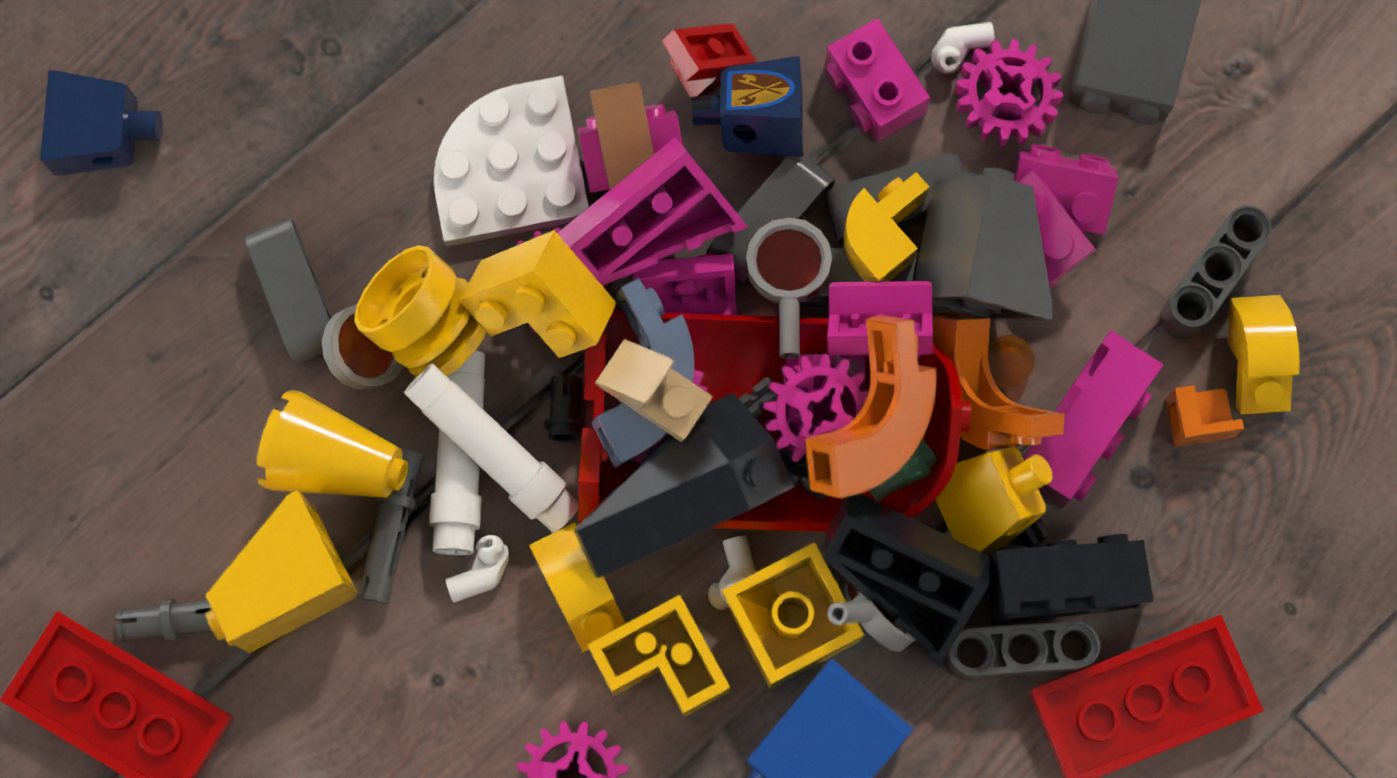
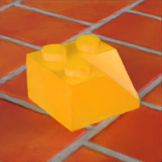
(786, 615)

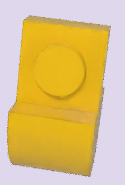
(871, 233)
(1267, 353)
(581, 596)

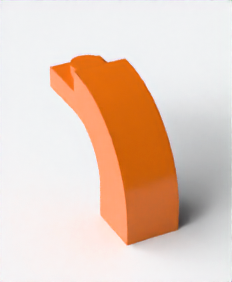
(994, 417)
(889, 422)

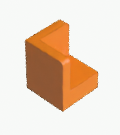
(1200, 416)

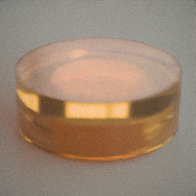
(1010, 361)

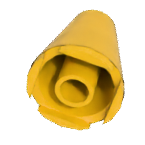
(326, 453)

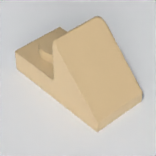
(653, 389)

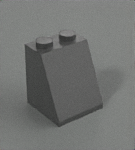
(1133, 57)
(985, 248)

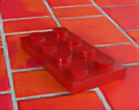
(1146, 700)
(114, 705)

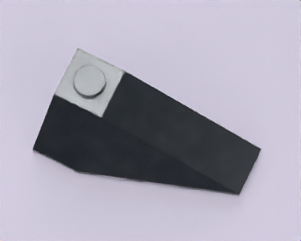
(686, 488)

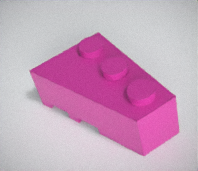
(650, 215)
(1094, 410)

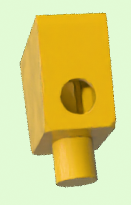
(994, 498)

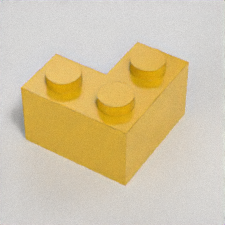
(543, 287)
(665, 643)

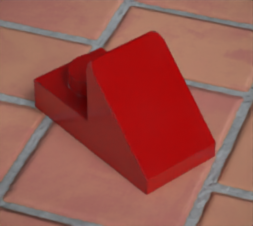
(703, 53)

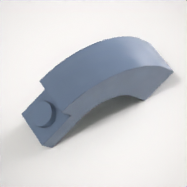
(622, 429)

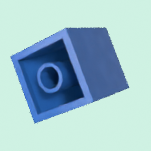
(831, 732)

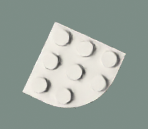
(509, 165)

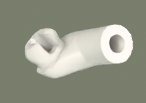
(956, 43)
(740, 567)
(485, 572)

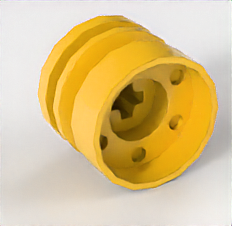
(417, 313)

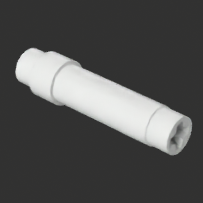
(529, 483)
(456, 502)

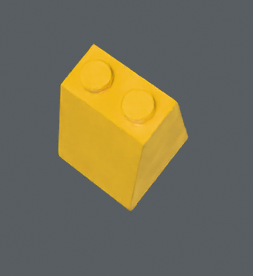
(279, 579)

